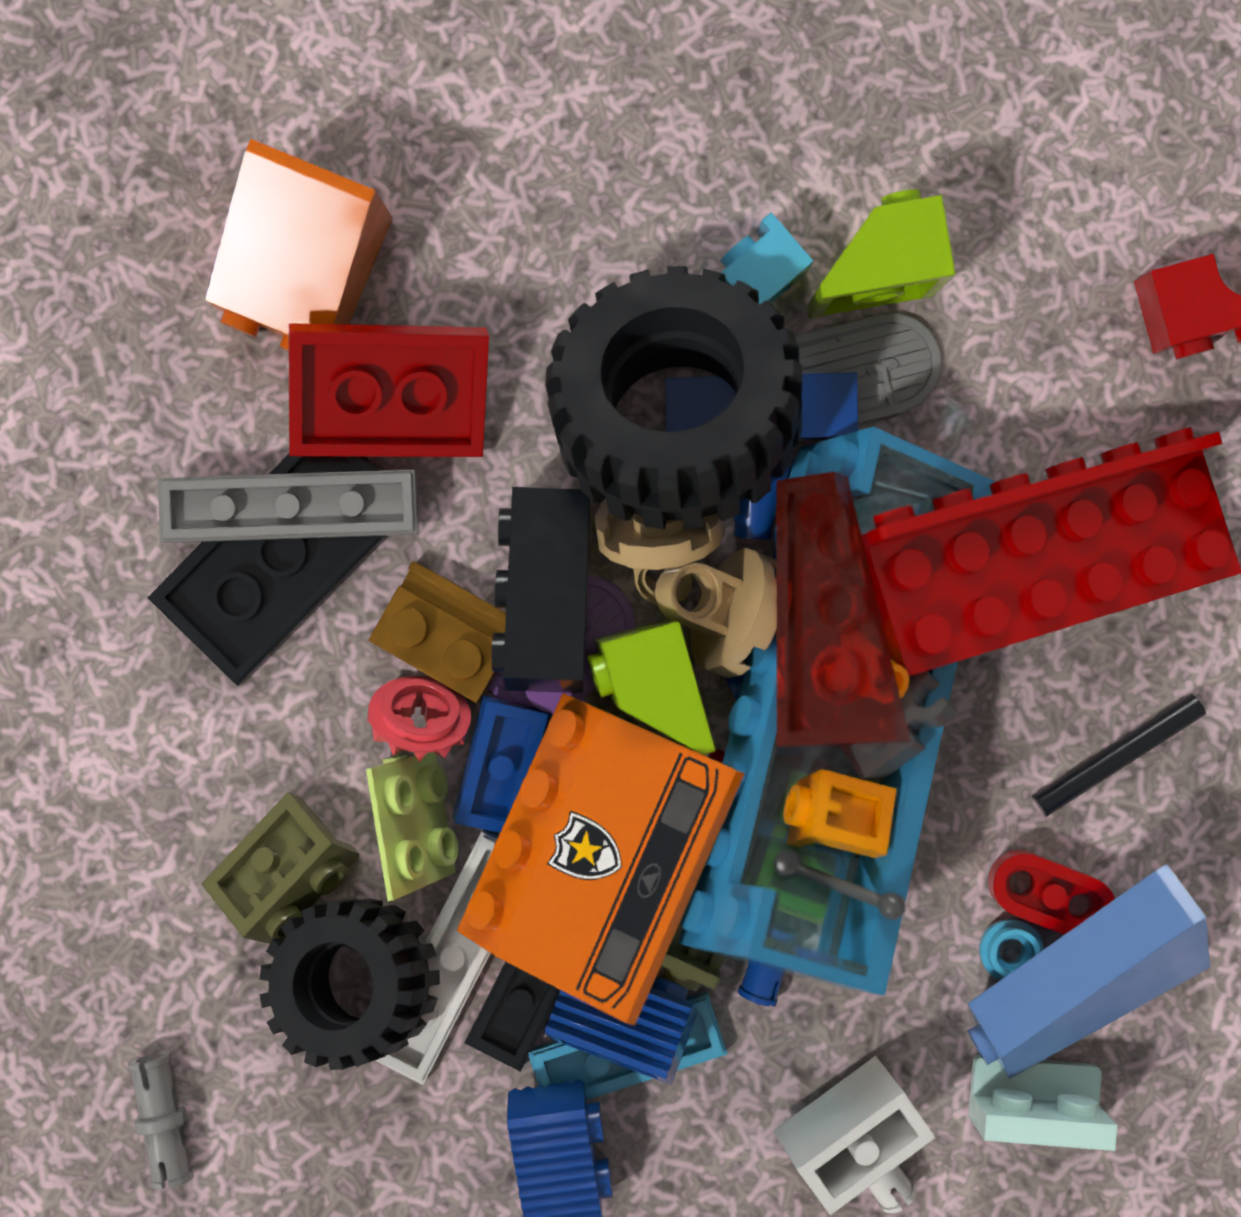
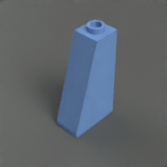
(1093, 974)

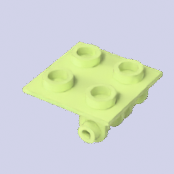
(411, 823)

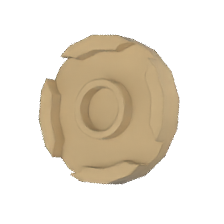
(655, 549)
(733, 610)

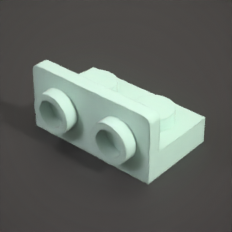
(1042, 1105)

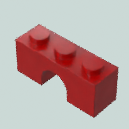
(1188, 307)

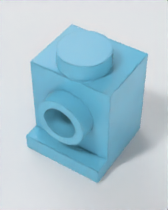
(770, 263)

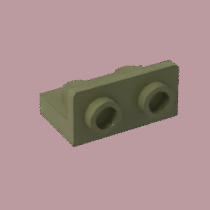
(279, 870)

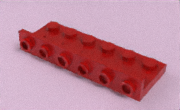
(1048, 551)

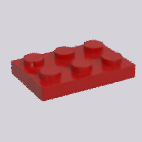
(387, 390)

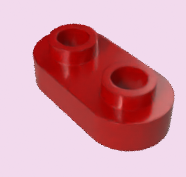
(1049, 890)

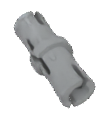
(160, 1121)

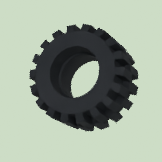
(302, 990)

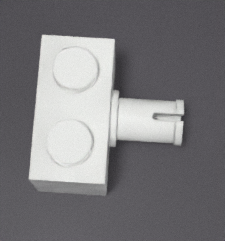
(857, 1140)

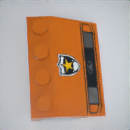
(599, 857)

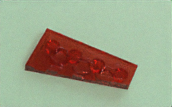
(830, 634)

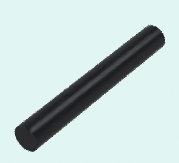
(1119, 755)

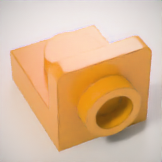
(840, 813)

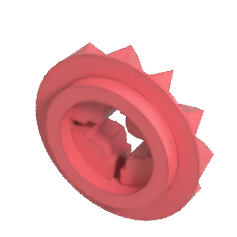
(443, 711)

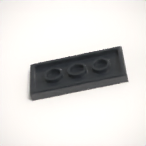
(253, 594)

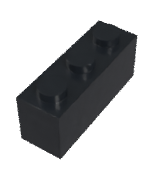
(543, 590)

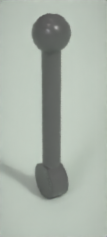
(790, 867)

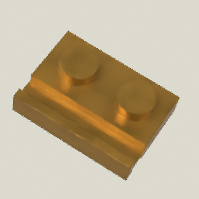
(441, 631)

